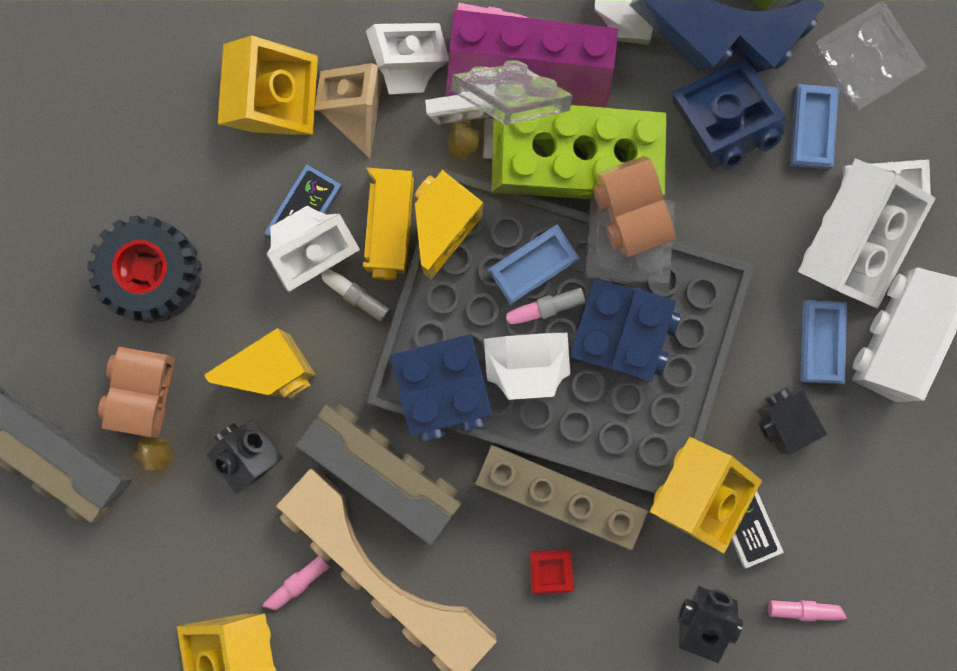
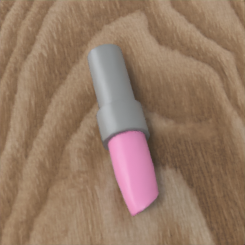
(546, 306)

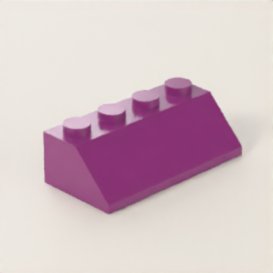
(569, 53)

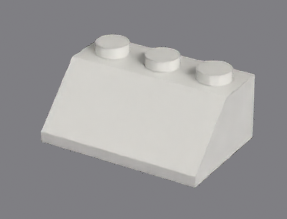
(866, 233)
(909, 336)

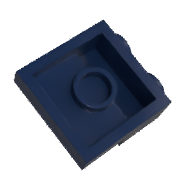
(730, 114)
(625, 330)
(441, 387)

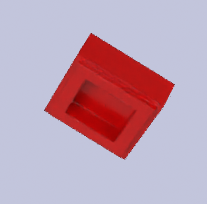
(551, 571)

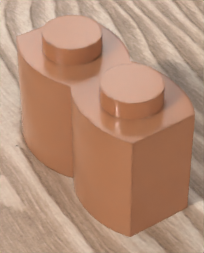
(634, 206)
(136, 392)

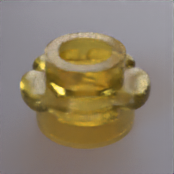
(462, 139)
(154, 453)

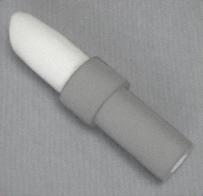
(355, 295)

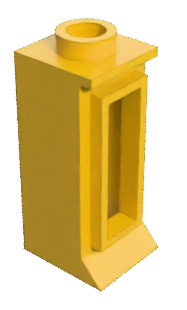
(388, 223)

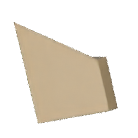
(351, 102)

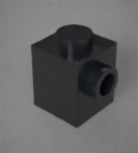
(790, 421)

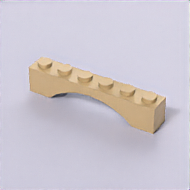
(448, 631)

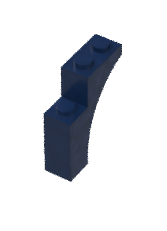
(711, 31)

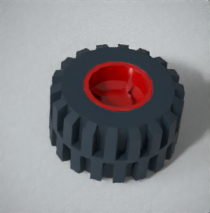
(144, 269)

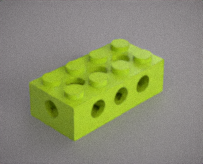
(560, 172)

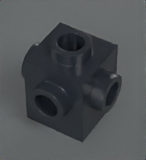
(243, 455)
(708, 623)

